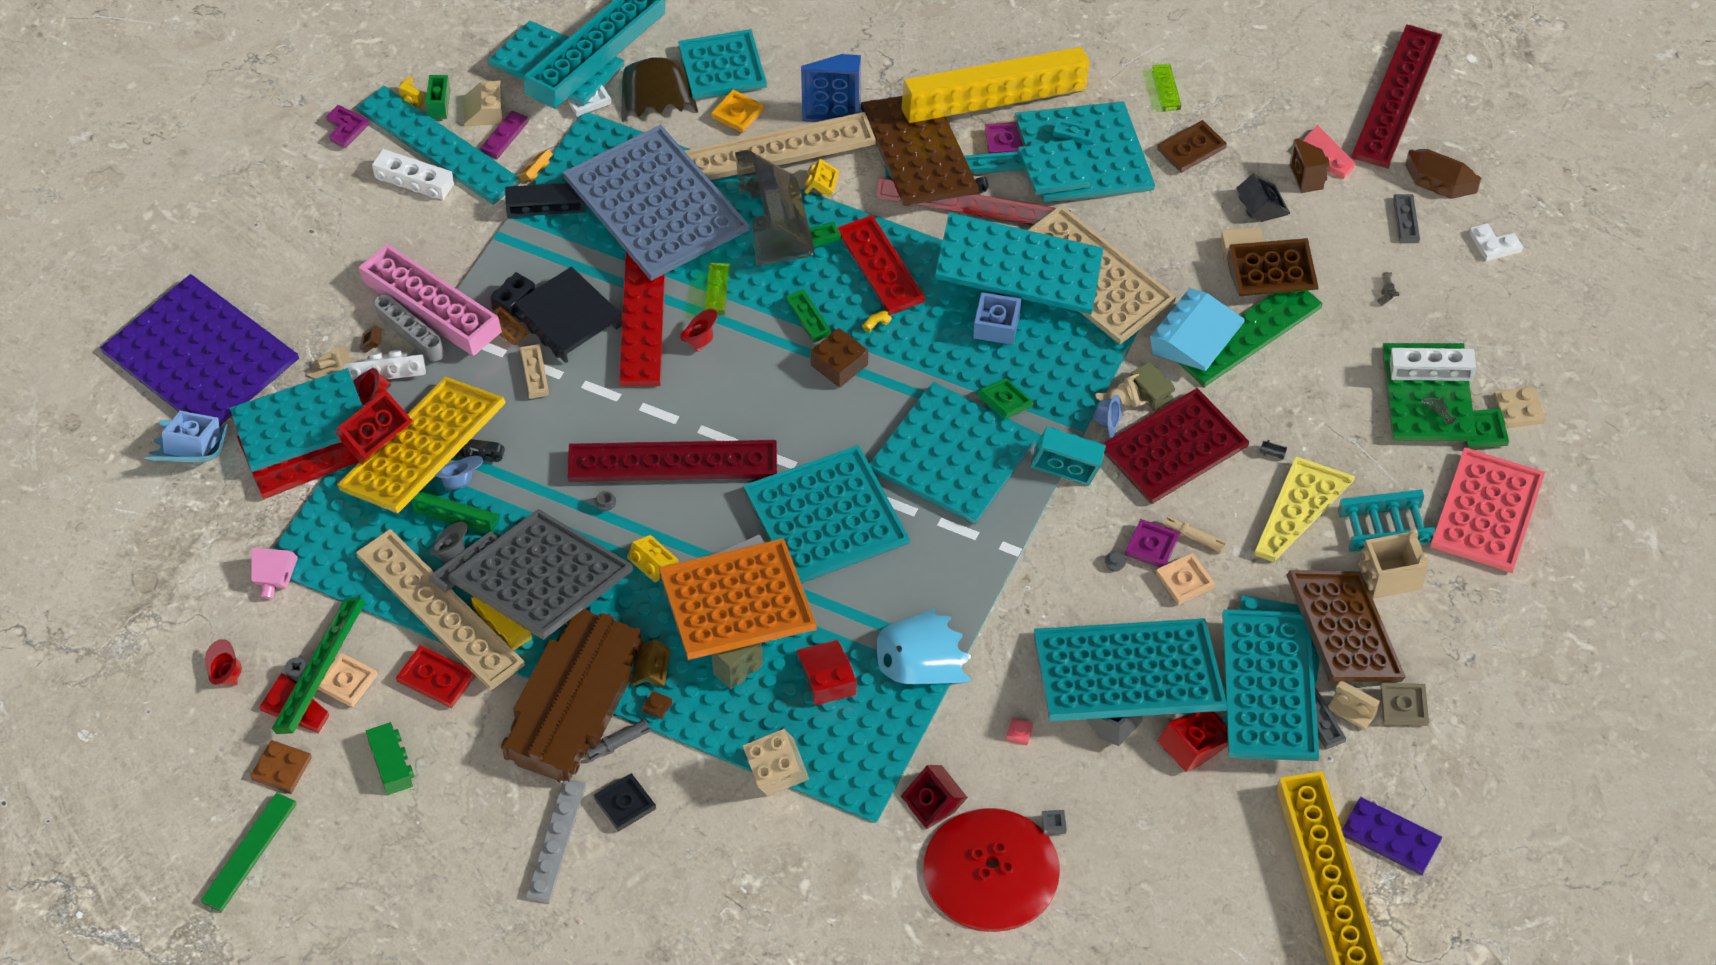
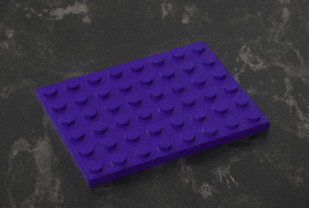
(199, 351)

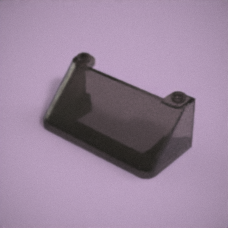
(784, 229)

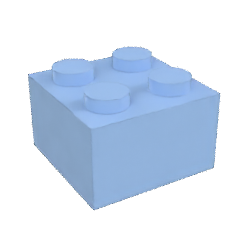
(190, 435)

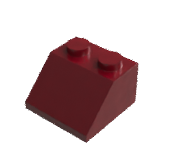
(933, 795)

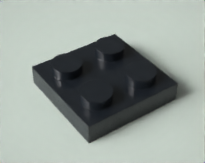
(624, 802)

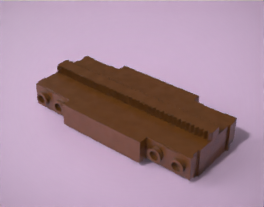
(572, 695)

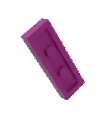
(504, 134)

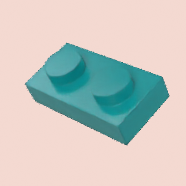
(1072, 130)

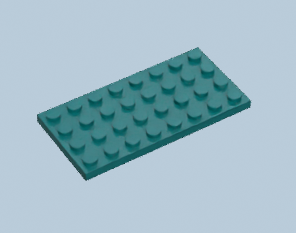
(1019, 263)
(1269, 686)

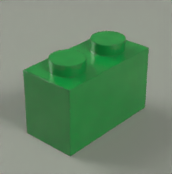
(438, 96)

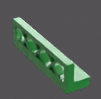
(454, 512)

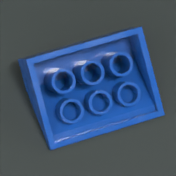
(831, 88)

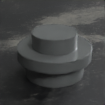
(605, 501)
(1115, 561)

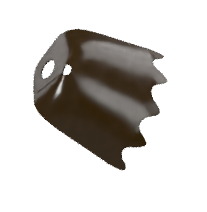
(655, 84)

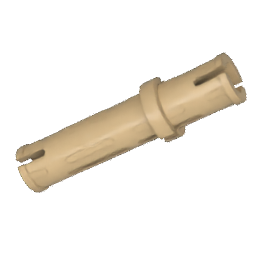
(1194, 534)

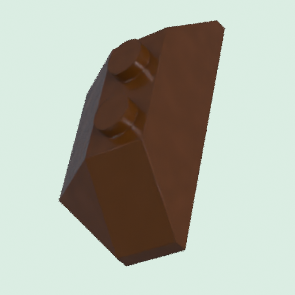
(1441, 174)

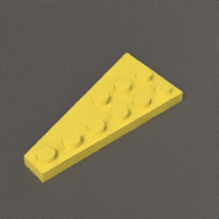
(1303, 498)

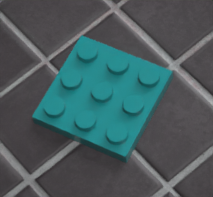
(1054, 167)

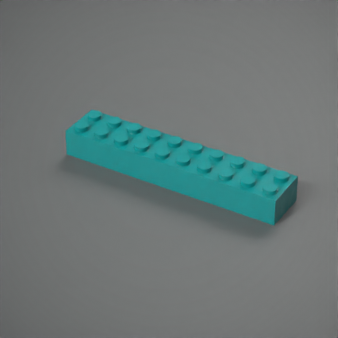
(590, 49)

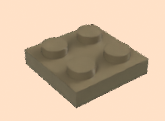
(1404, 704)

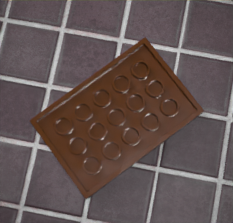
(1345, 626)

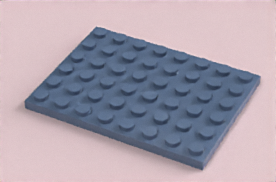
(656, 202)

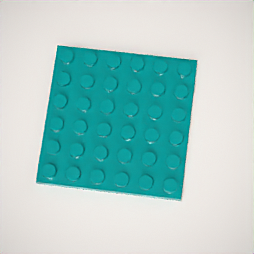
(1112, 159)
(953, 452)
(827, 513)

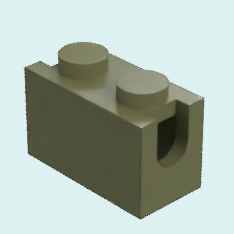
(1153, 386)

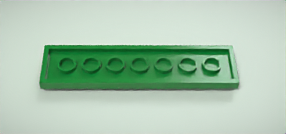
(1260, 327)

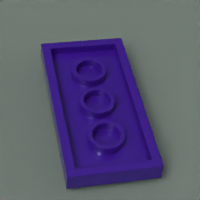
(1391, 836)

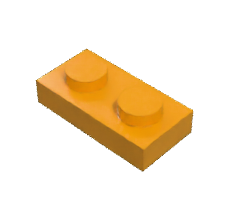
(538, 162)

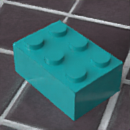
(1067, 456)

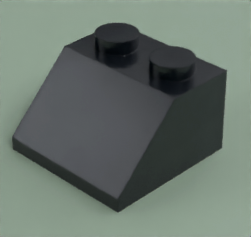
(1261, 199)

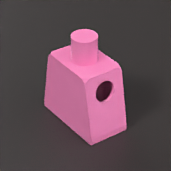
(271, 569)

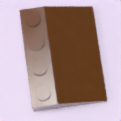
(1272, 267)

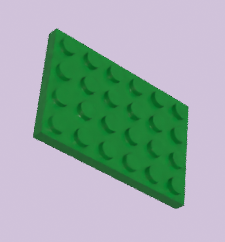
(1419, 423)

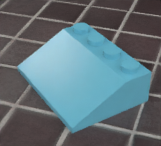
(1195, 330)

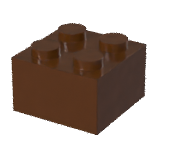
(839, 357)

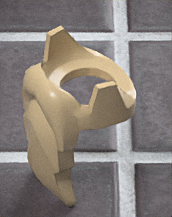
(1126, 391)

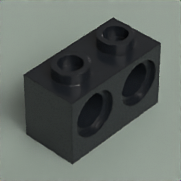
(511, 291)

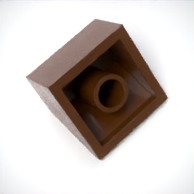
(1308, 166)

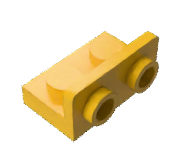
(821, 177)
(649, 556)

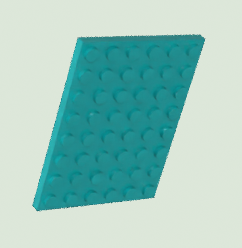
(1128, 670)

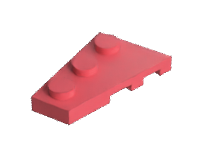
(1340, 162)

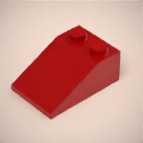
(827, 672)
(1194, 739)

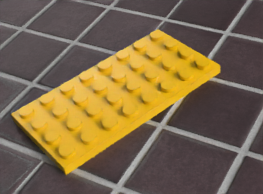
(438, 431)

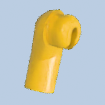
(874, 319)

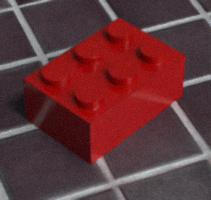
(373, 427)

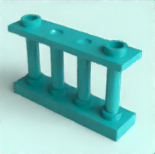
(1382, 503)

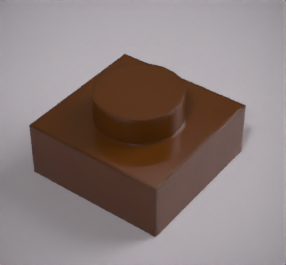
(370, 339)
(657, 705)

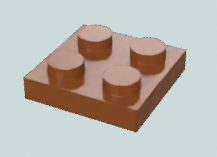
(281, 766)

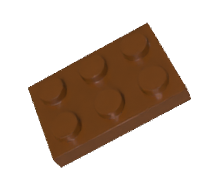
(1191, 146)

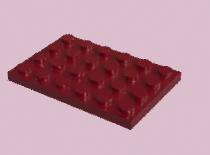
(1174, 445)

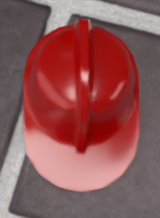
(700, 330)
(370, 385)
(222, 663)

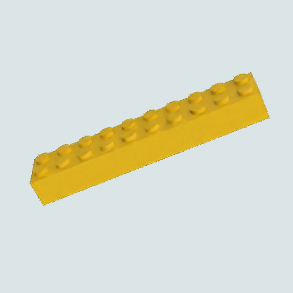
(995, 84)
(1327, 870)

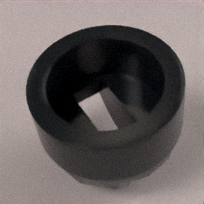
(982, 183)

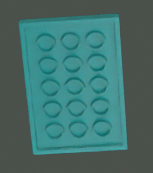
(535, 43)
(295, 419)

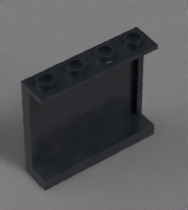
(566, 312)

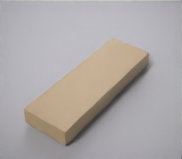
(534, 371)

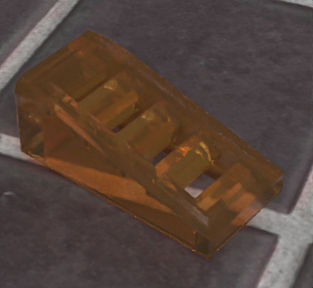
(507, 318)

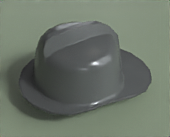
(450, 542)

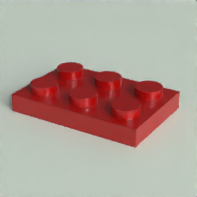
(435, 676)

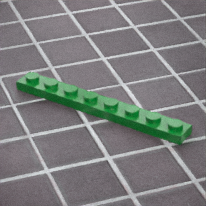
(318, 666)

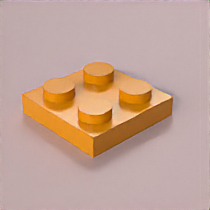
(737, 111)

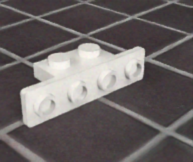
(389, 365)

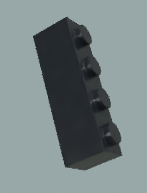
(542, 200)

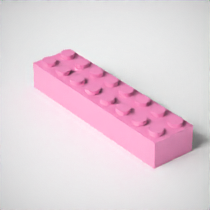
(430, 299)

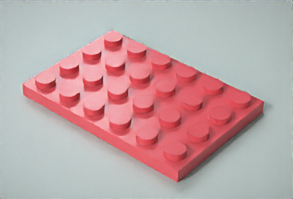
(1488, 510)

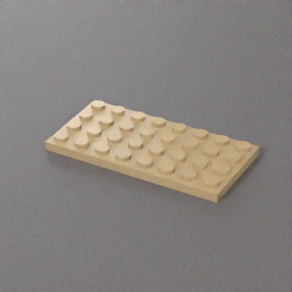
(1124, 293)

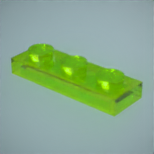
(1166, 87)
(717, 287)

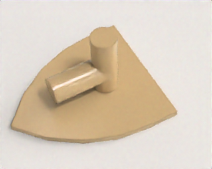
(329, 363)

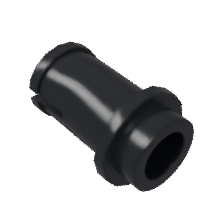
(1273, 449)

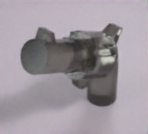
(1389, 290)
(1440, 407)

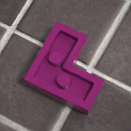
(349, 126)

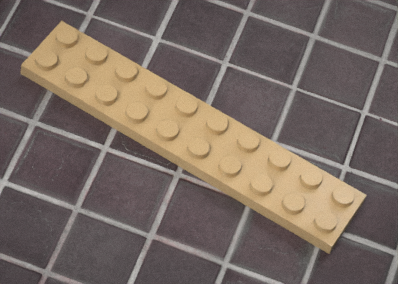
(787, 144)
(440, 612)

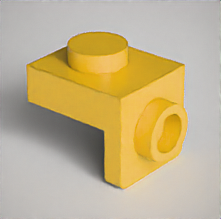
(410, 93)

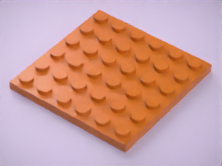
(736, 599)

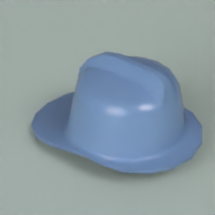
(1109, 414)
(459, 473)

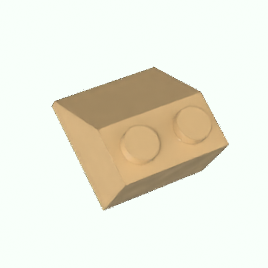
(484, 104)

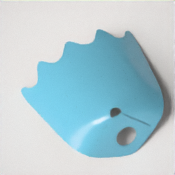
(161, 456)
(927, 652)

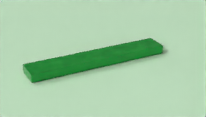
(248, 852)

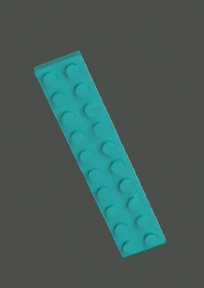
(438, 144)

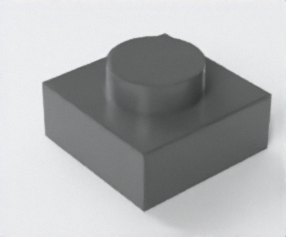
(1054, 822)

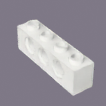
(413, 174)
(1432, 364)

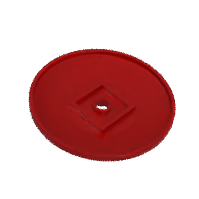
(987, 896)

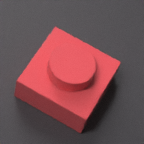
(1019, 731)

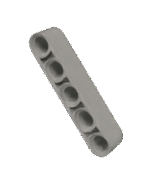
(409, 327)

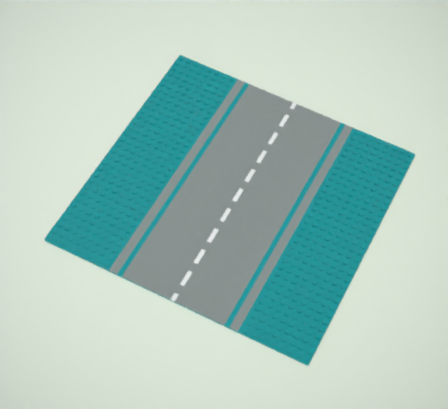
(740, 386)

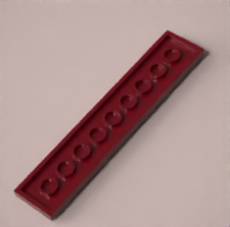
(1397, 96)
(672, 460)

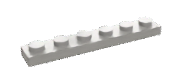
(556, 841)

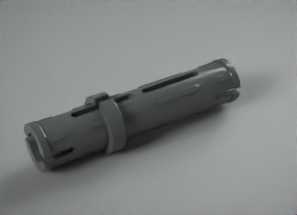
(611, 743)

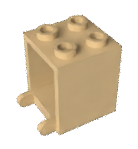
(1393, 564)
(776, 762)

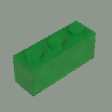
(390, 758)

